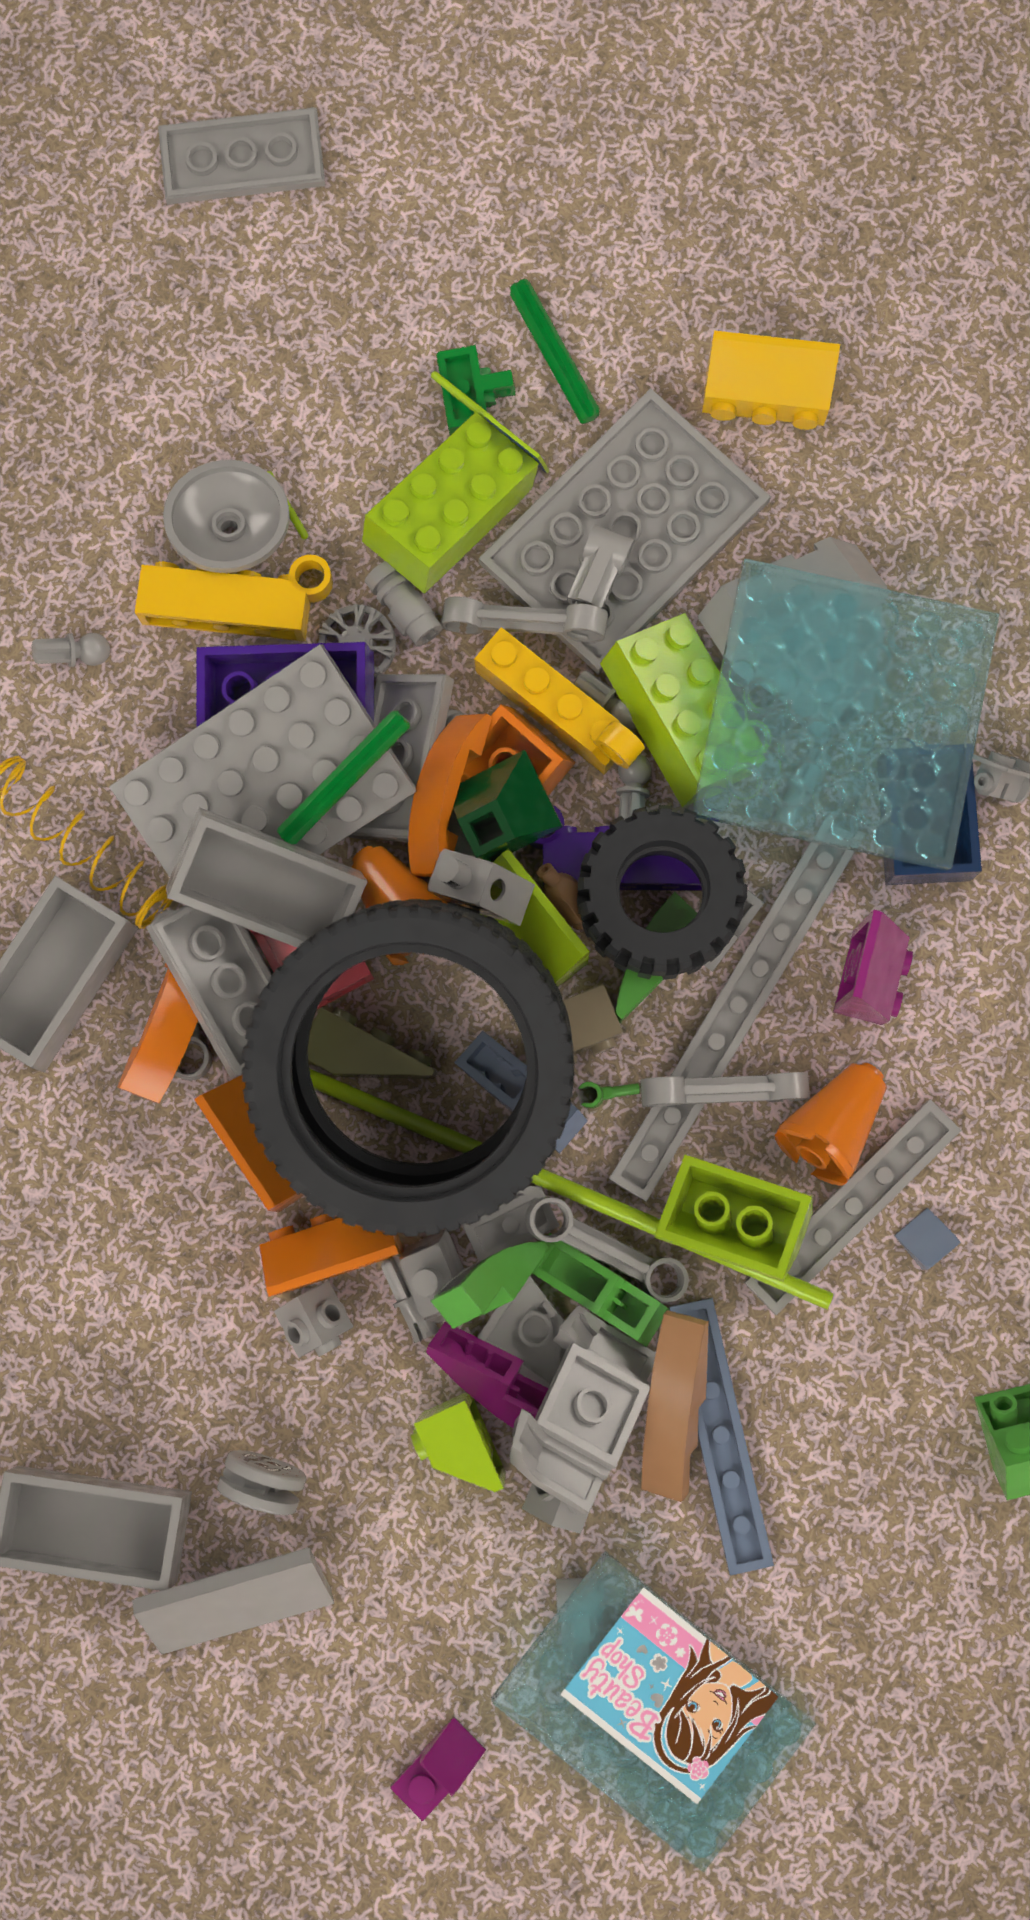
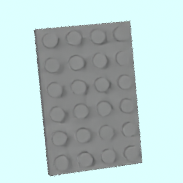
(646, 481)
(263, 762)

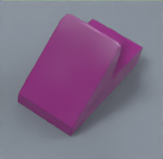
(438, 1769)

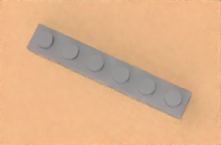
(864, 1196)

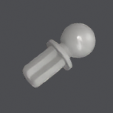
(91, 649)
(605, 697)
(632, 794)

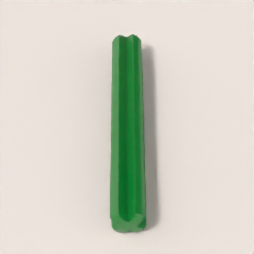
(554, 351)
(343, 777)

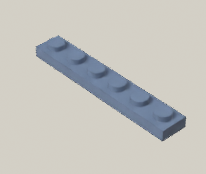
(727, 1456)

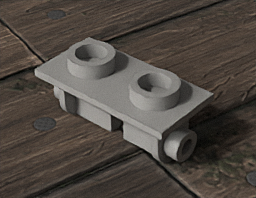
(1003, 777)

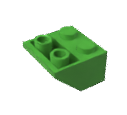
(1007, 1436)

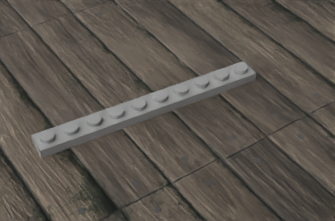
(733, 1013)

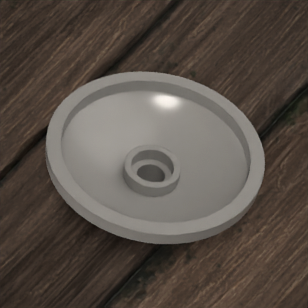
(224, 497)

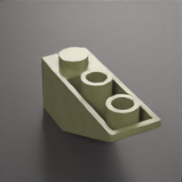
(352, 1052)

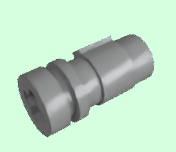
(407, 606)

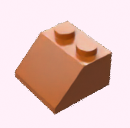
(513, 733)

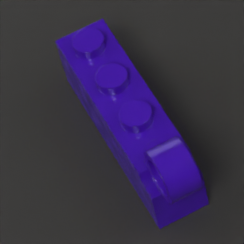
(568, 847)

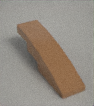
(674, 1405)

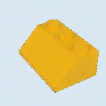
(770, 379)

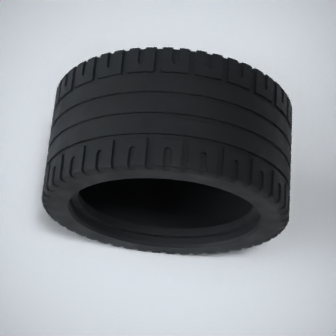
(334, 1168)

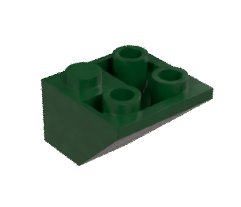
(504, 808)

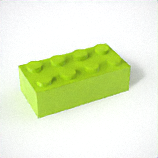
(449, 502)
(670, 693)

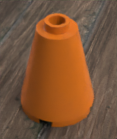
(389, 881)
(835, 1123)

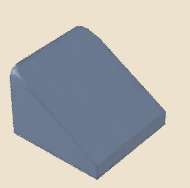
(927, 1239)

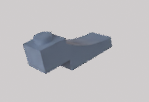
(505, 1078)

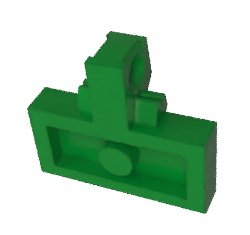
(463, 370)

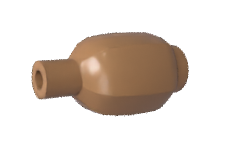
(562, 893)

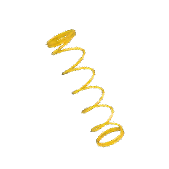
(157, 896)

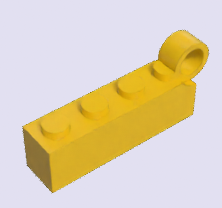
(231, 602)
(556, 703)

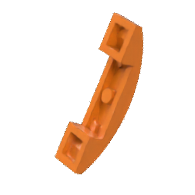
(438, 790)
(161, 1044)

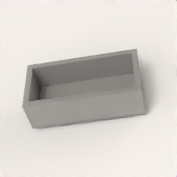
(261, 880)
(56, 971)
(92, 1527)

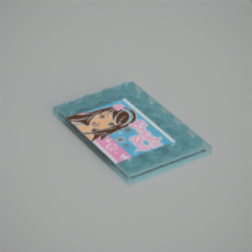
(653, 1711)

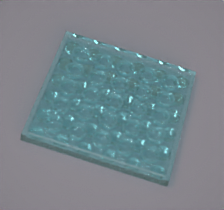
(846, 715)

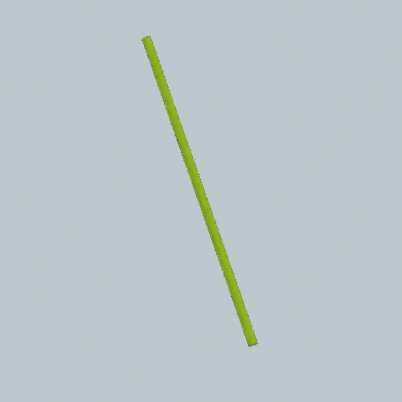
(544, 1179)

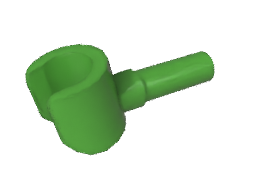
(609, 1092)

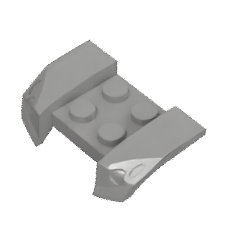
(584, 1412)

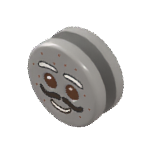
(261, 1482)

